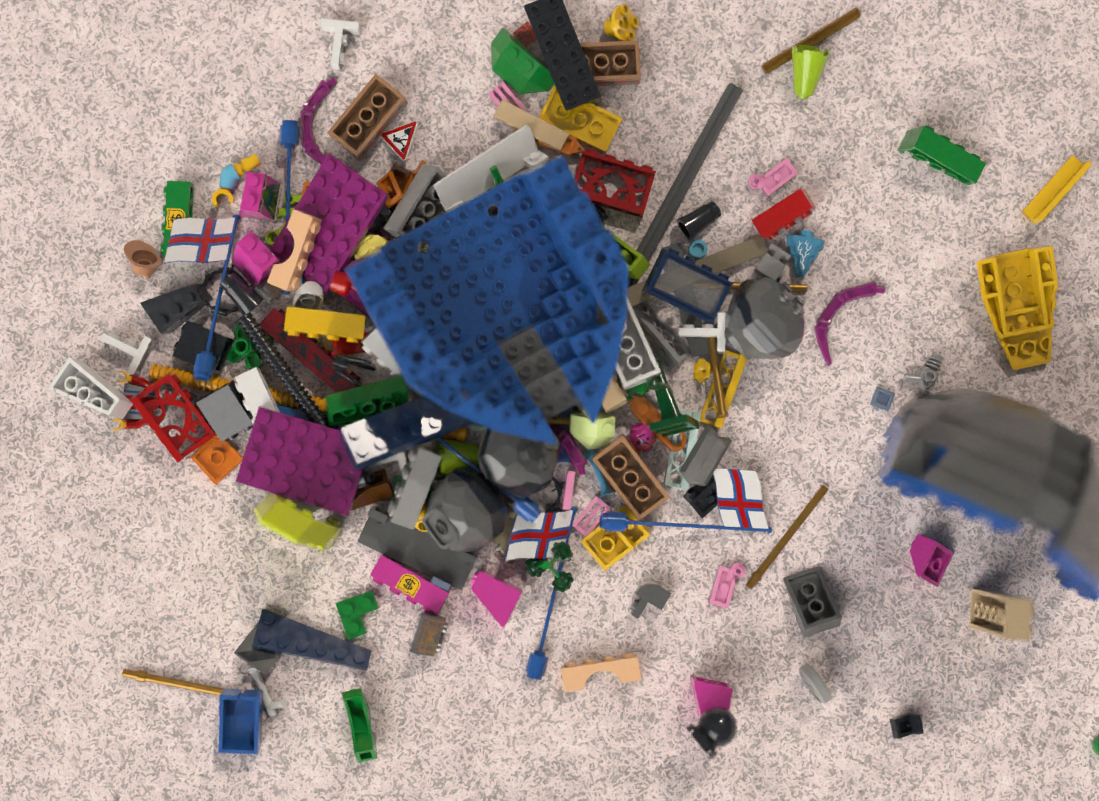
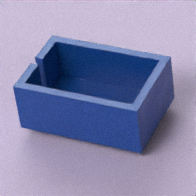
(240, 721)

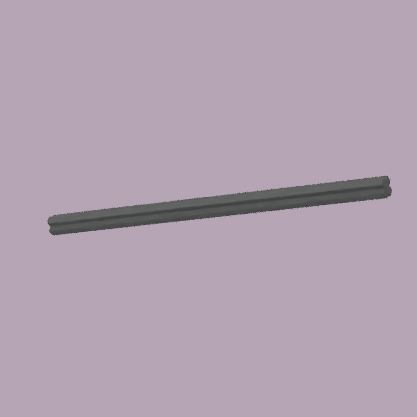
(688, 173)

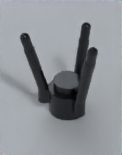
(343, 361)

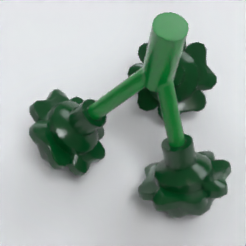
(537, 566)

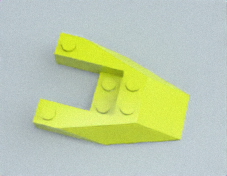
(296, 525)

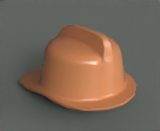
(142, 258)

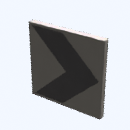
(256, 657)

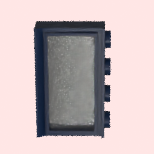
(687, 285)

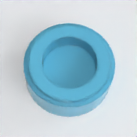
(697, 249)

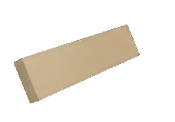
(540, 129)

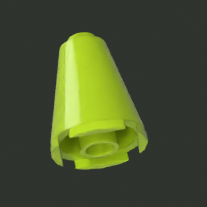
(807, 68)
(450, 461)

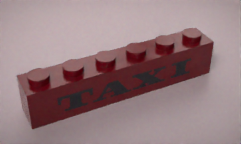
(307, 352)

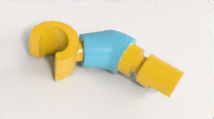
(231, 175)

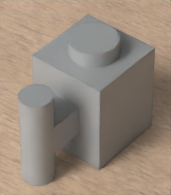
(770, 265)

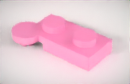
(774, 178)
(725, 584)

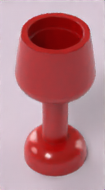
(341, 283)

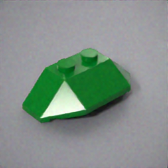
(519, 65)

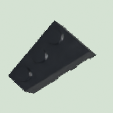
(176, 307)

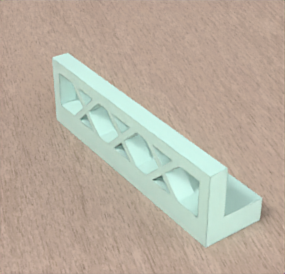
(691, 441)

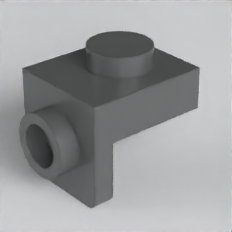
(268, 291)

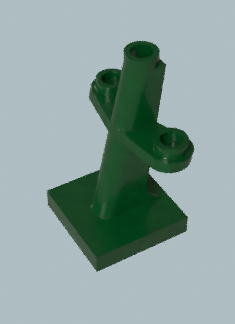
(671, 421)

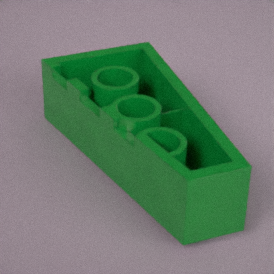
(942, 154)
(365, 401)

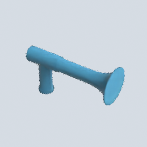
(605, 489)

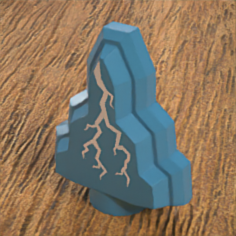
(803, 250)

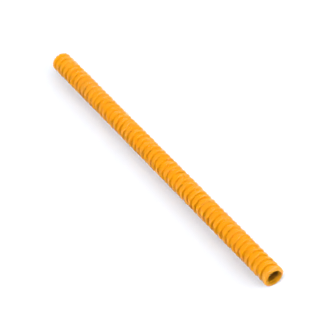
(280, 397)

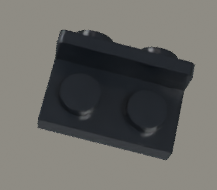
(702, 498)

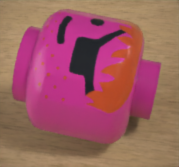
(642, 437)

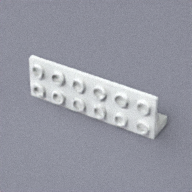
(475, 176)

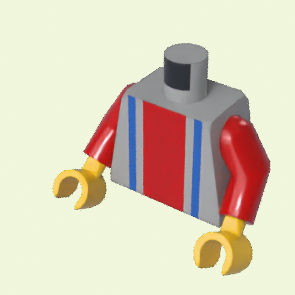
(136, 384)

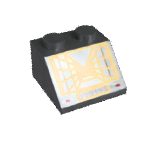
(428, 634)

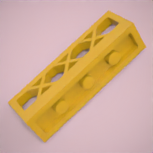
(1055, 189)
(730, 390)

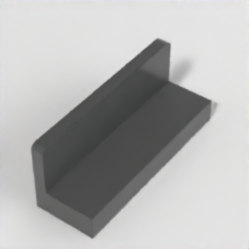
(704, 457)

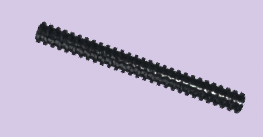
(282, 370)

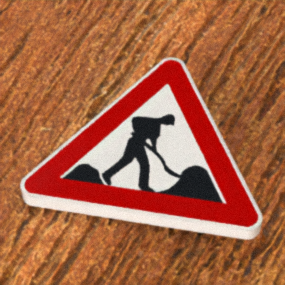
(401, 138)

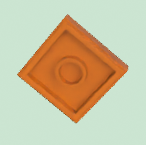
(217, 458)

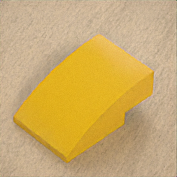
(611, 546)

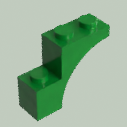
(360, 723)

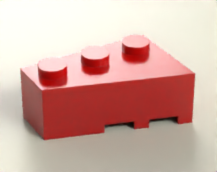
(784, 214)

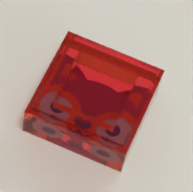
(525, 34)

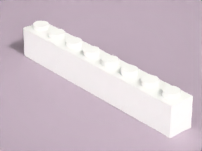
(258, 394)

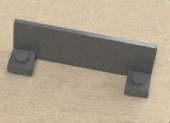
(416, 549)

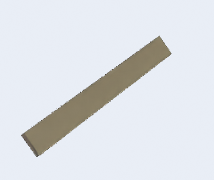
(719, 262)

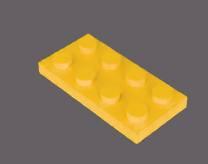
(587, 122)

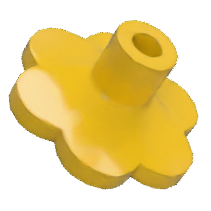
(702, 370)

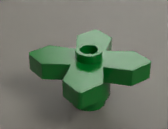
(245, 350)

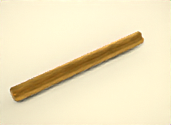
(813, 39)

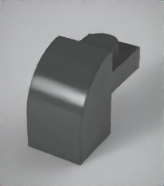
(650, 594)

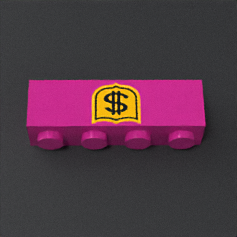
(408, 583)

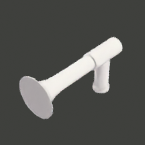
(269, 705)

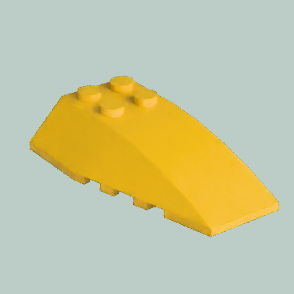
(1021, 302)

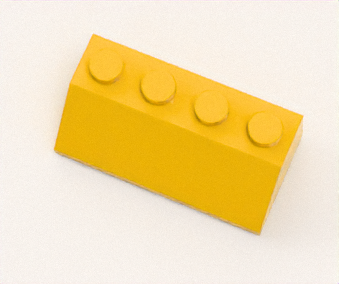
(324, 323)

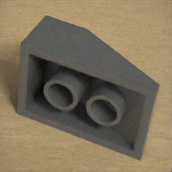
(812, 602)

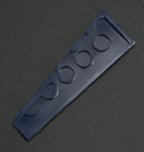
(296, 639)

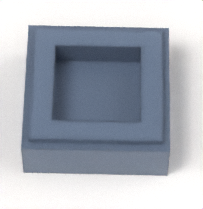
(882, 398)
(440, 583)

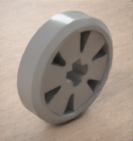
(815, 683)

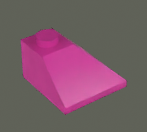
(930, 559)

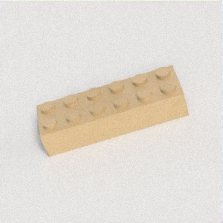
(1001, 614)

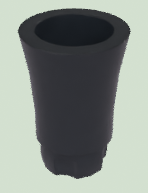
(698, 220)
(240, 293)

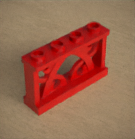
(629, 204)
(173, 443)

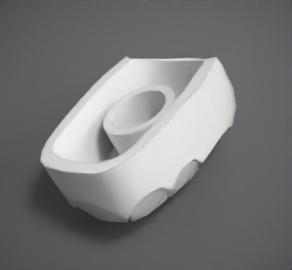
(309, 296)

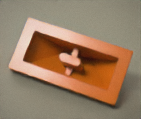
(390, 186)

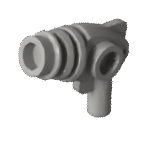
(927, 375)

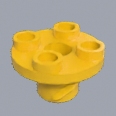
(621, 24)

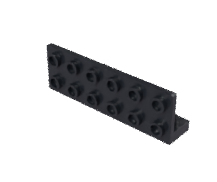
(563, 53)

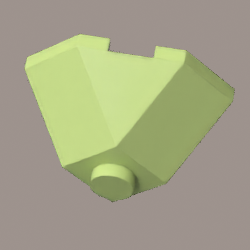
(593, 435)

